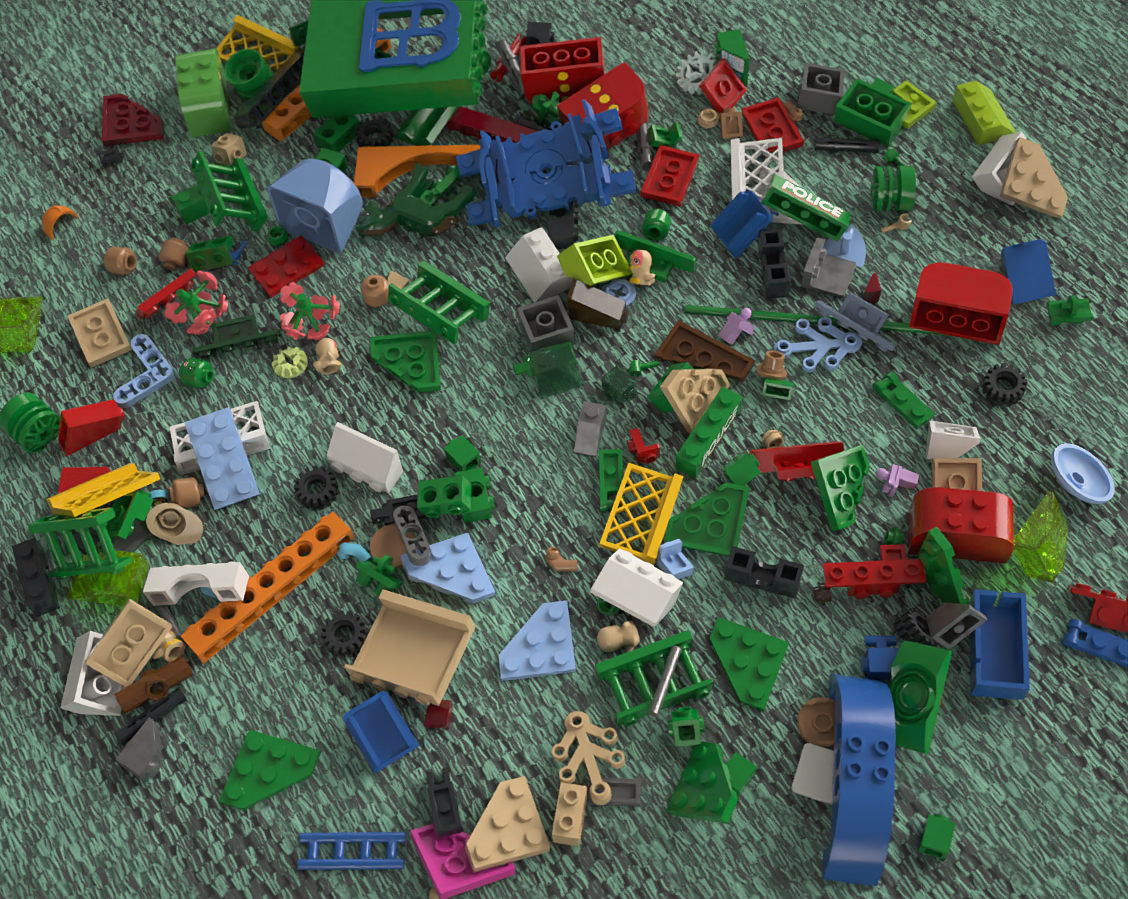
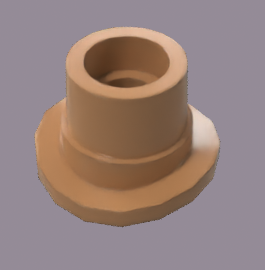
(772, 366)

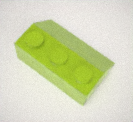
(981, 112)
(594, 261)

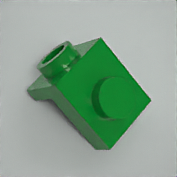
(665, 137)

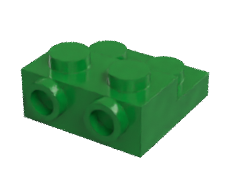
(128, 509)

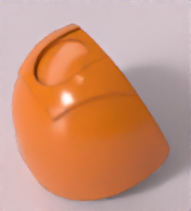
(50, 217)

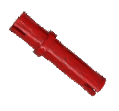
(500, 70)

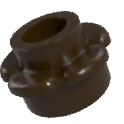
(822, 593)

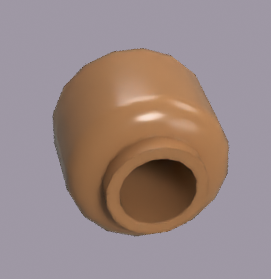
(173, 254)
(120, 260)
(375, 290)
(186, 492)

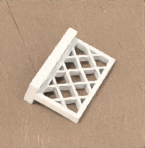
(739, 166)
(252, 441)

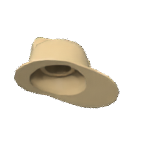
(166, 516)

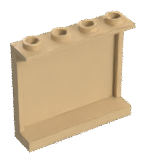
(412, 648)

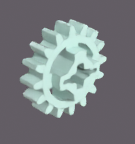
(694, 71)

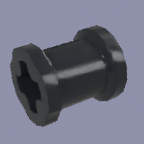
(110, 156)

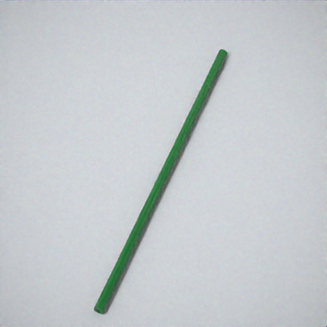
(788, 317)

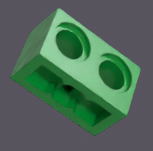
(336, 132)
(444, 491)

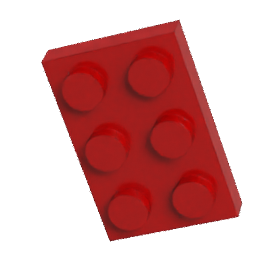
(772, 121)
(670, 175)
(286, 266)
(165, 295)

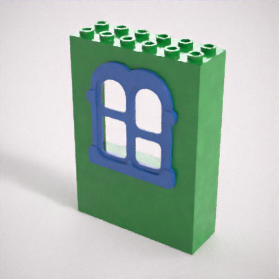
(347, 79)

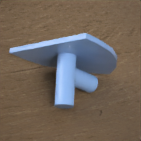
(849, 247)

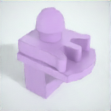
(736, 325)
(896, 477)

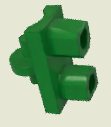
(547, 109)
(1069, 310)
(370, 571)

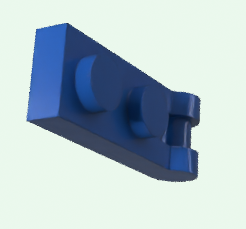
(1097, 642)

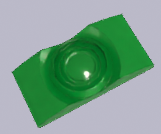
(916, 693)

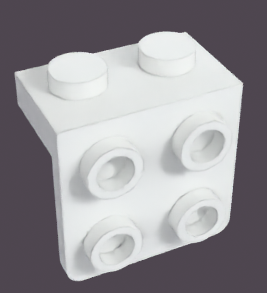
(815, 773)

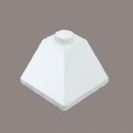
(950, 440)

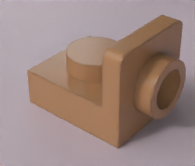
(731, 123)

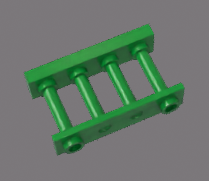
(240, 182)
(446, 287)
(64, 524)
(634, 661)

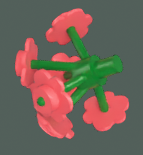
(199, 303)
(312, 308)

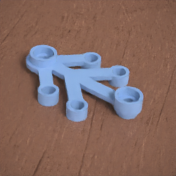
(821, 344)

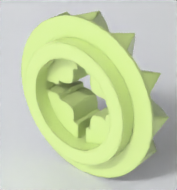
(285, 369)

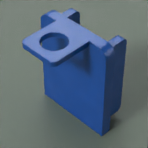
(741, 221)
(1028, 271)
(380, 731)

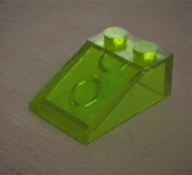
(19, 323)
(1043, 541)
(110, 588)

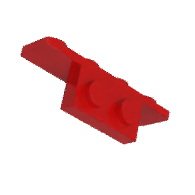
(794, 461)
(873, 577)
(1106, 608)

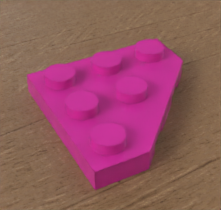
(449, 863)

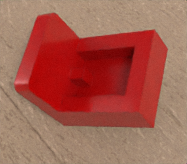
(636, 445)

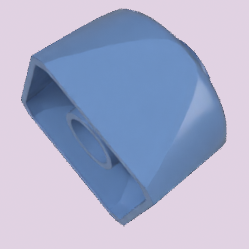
(316, 203)

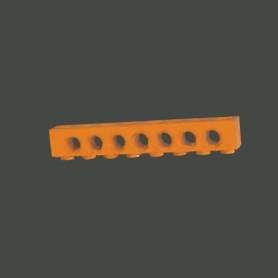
(293, 111)
(265, 598)

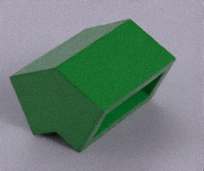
(781, 384)

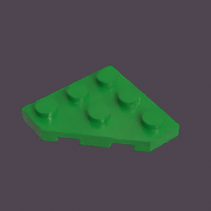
(409, 358)
(838, 482)
(711, 522)
(939, 570)
(748, 660)
(266, 768)
(704, 787)

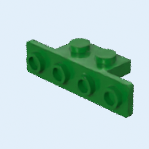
(662, 256)

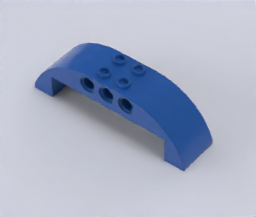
(861, 780)

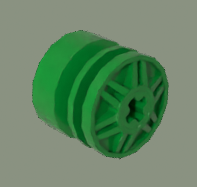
(247, 72)
(897, 189)
(29, 422)

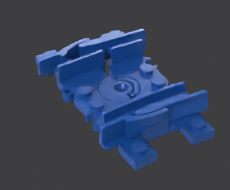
(521, 168)

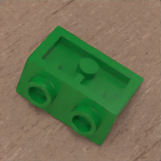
(210, 253)

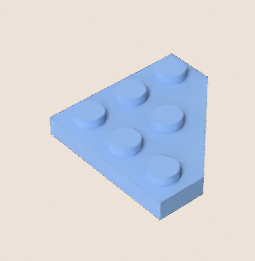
(453, 570)
(540, 646)

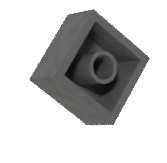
(820, 88)
(545, 323)

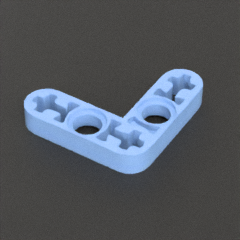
(151, 375)

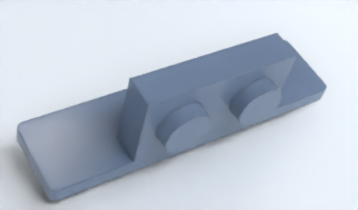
(860, 316)

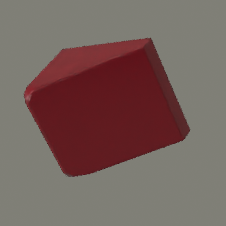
(873, 290)
(439, 715)

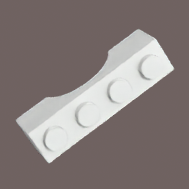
(168, 584)

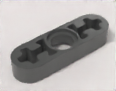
(411, 544)

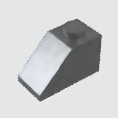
(590, 428)
(953, 623)
(143, 752)

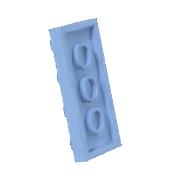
(222, 458)

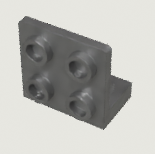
(827, 272)

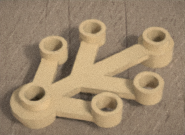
(586, 752)

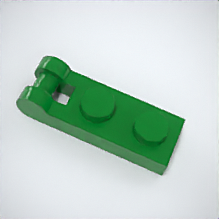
(903, 400)
(610, 476)

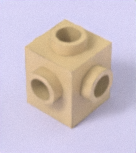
(228, 148)

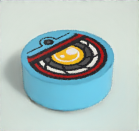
(159, 497)

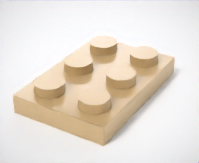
(99, 333)
(128, 643)

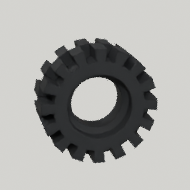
(371, 126)
(1004, 373)
(310, 477)
(338, 622)
(914, 628)

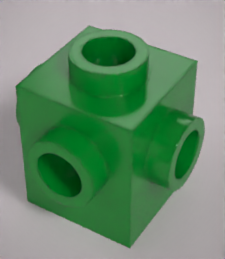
(686, 735)

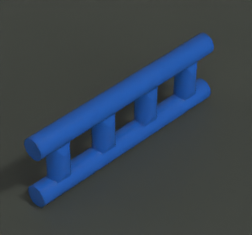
(339, 840)

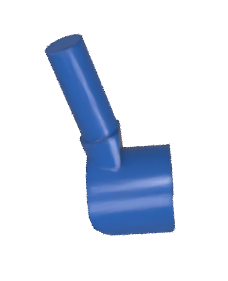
(237, 254)

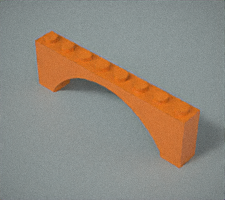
(382, 165)

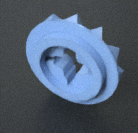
(617, 285)

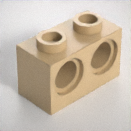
(570, 814)

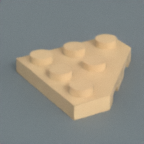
(1033, 181)
(692, 392)
(507, 828)

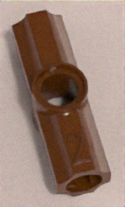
(141, 690)

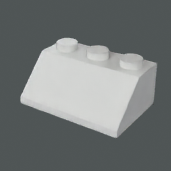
(993, 169)
(537, 266)
(364, 459)
(637, 587)
(86, 688)

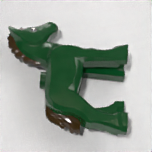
(413, 212)

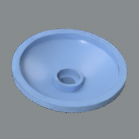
(1082, 474)

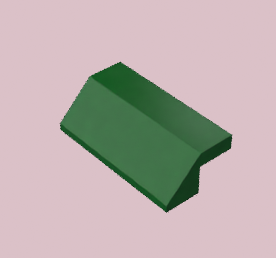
(424, 125)

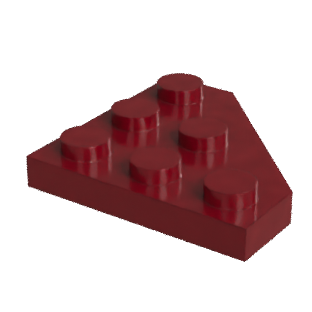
(128, 122)

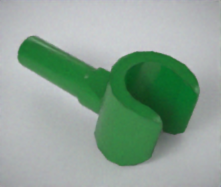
(892, 155)
(637, 366)

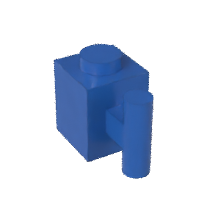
(879, 660)

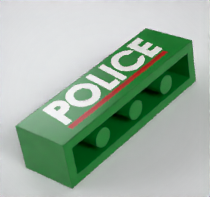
(806, 208)
(708, 432)

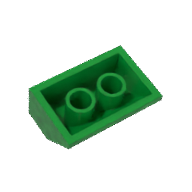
(872, 112)

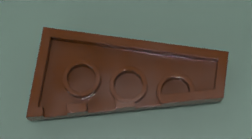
(703, 352)

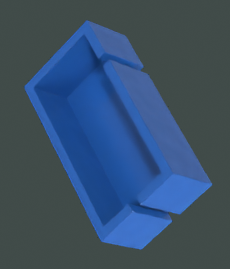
(1000, 646)

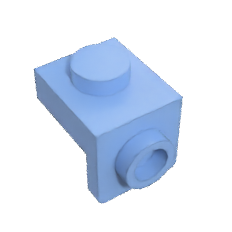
(673, 561)

